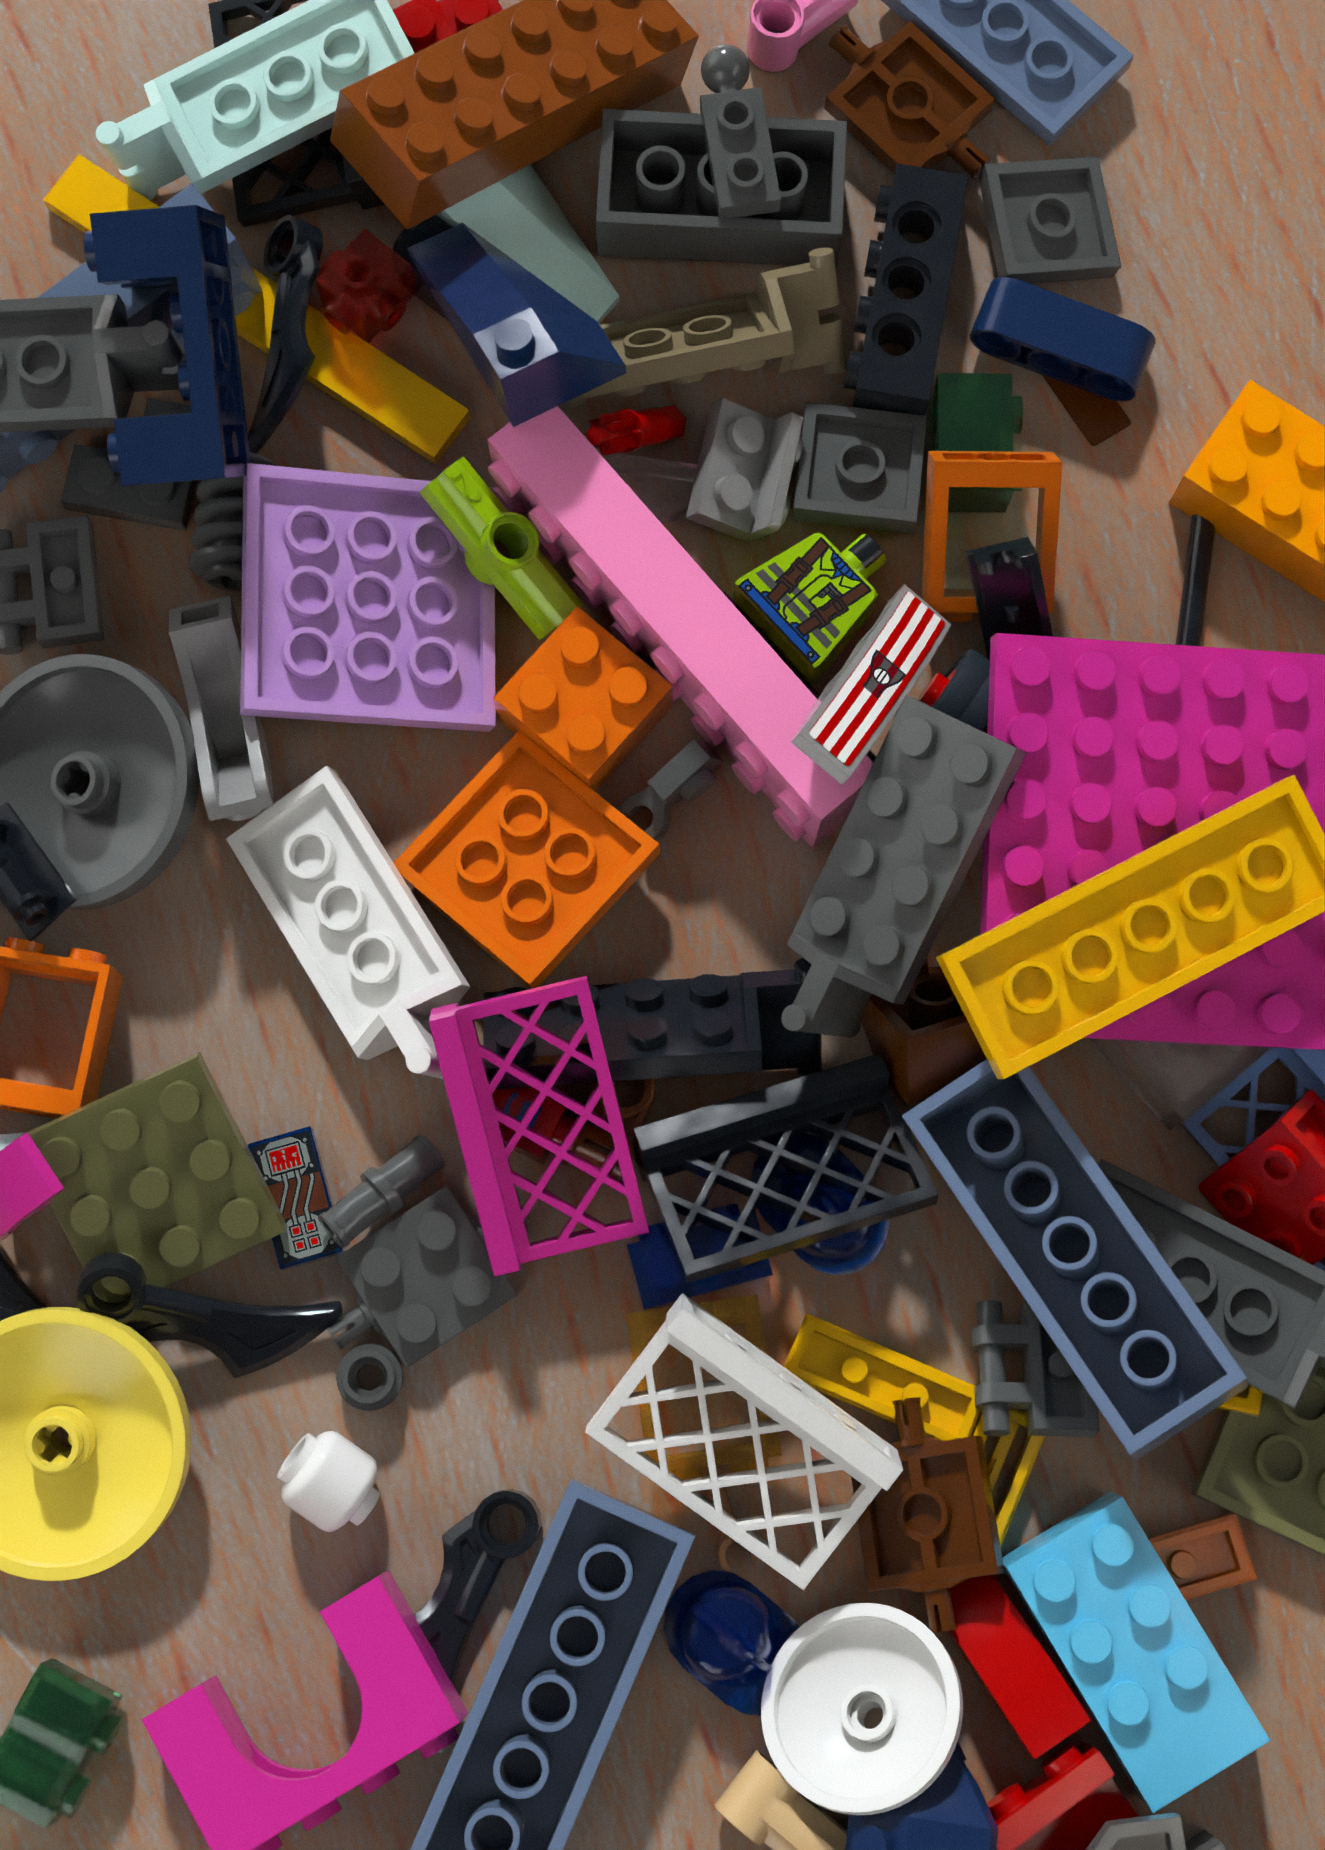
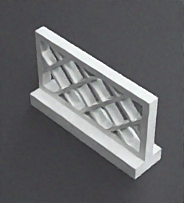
(780, 1396)

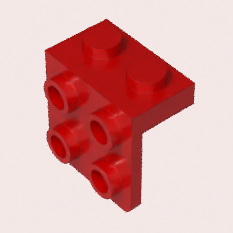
(1060, 1805)

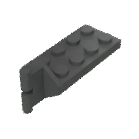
(78, 362)
(897, 866)
(1249, 1291)

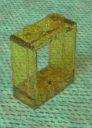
(734, 1313)

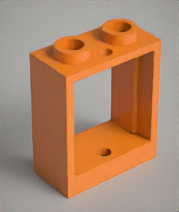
(993, 470)
(81, 968)

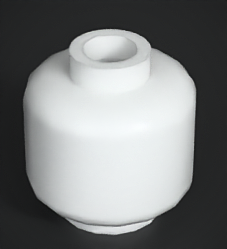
(329, 1481)

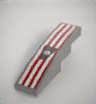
(871, 685)

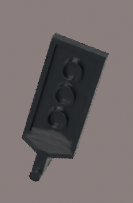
(668, 1029)

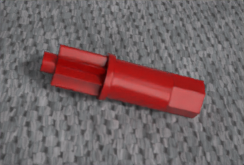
(631, 429)

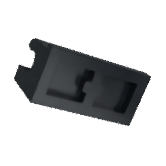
(1009, 590)

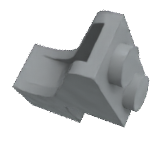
(228, 746)

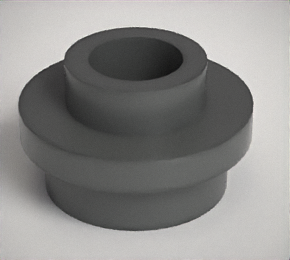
(349, 1372)

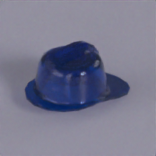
(837, 1254)
(727, 1636)

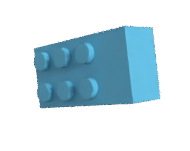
(1134, 1651)

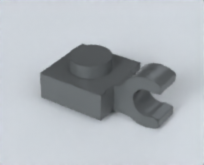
(684, 777)

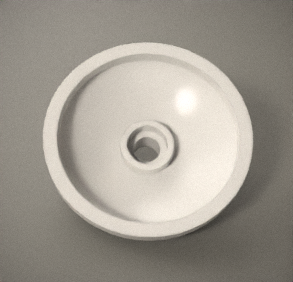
(827, 1684)

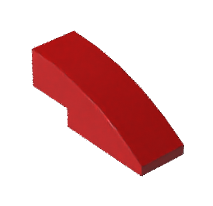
(1013, 1666)

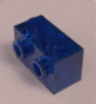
(659, 1273)

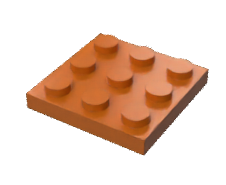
(526, 860)

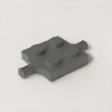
(421, 1279)

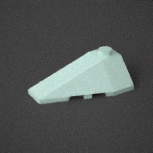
(533, 231)

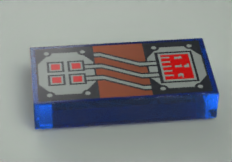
(301, 1190)

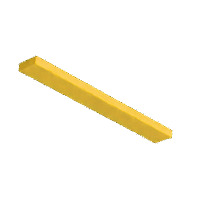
(342, 363)

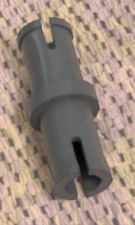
(381, 1191)

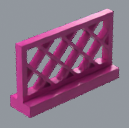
(482, 1138)

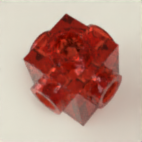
(365, 287)

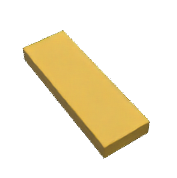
(874, 1376)

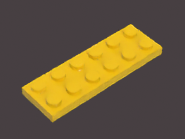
(1141, 928)

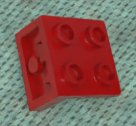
(1279, 1182)

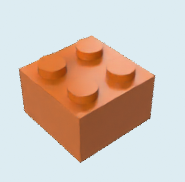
(584, 699)

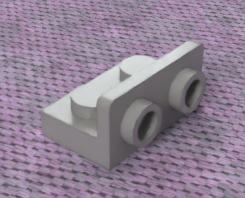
(745, 471)

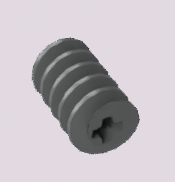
(220, 530)

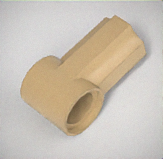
(775, 1813)

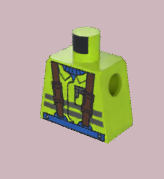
(812, 599)

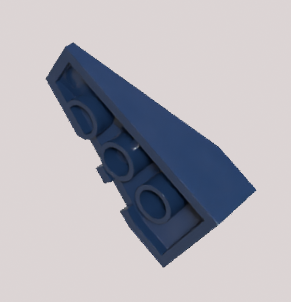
(515, 327)

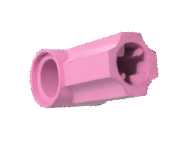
(798, 23)

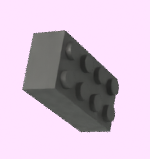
(662, 200)

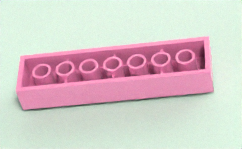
(672, 616)

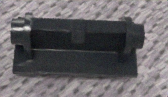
(28, 879)

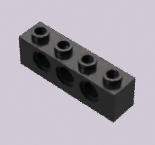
(932, 206)

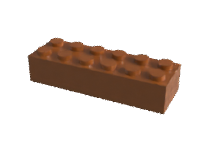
(504, 96)

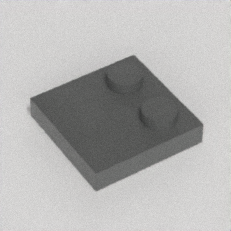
(1049, 220)
(860, 468)

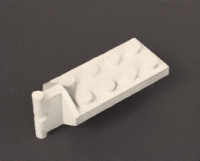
(351, 920)

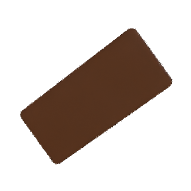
(1094, 415)

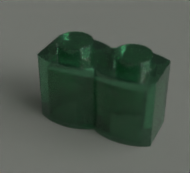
(52, 1740)

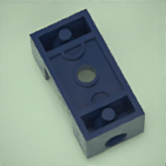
(187, 251)

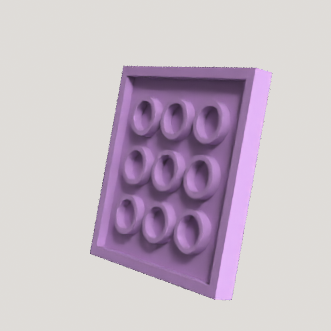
(360, 605)

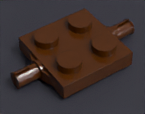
(909, 101)
(934, 1519)

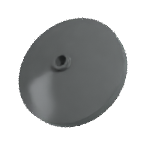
(98, 772)

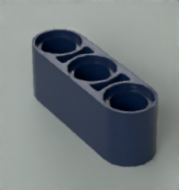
(1062, 339)

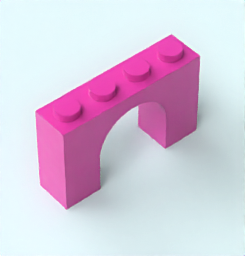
(248, 1798)

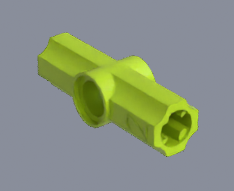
(479, 517)

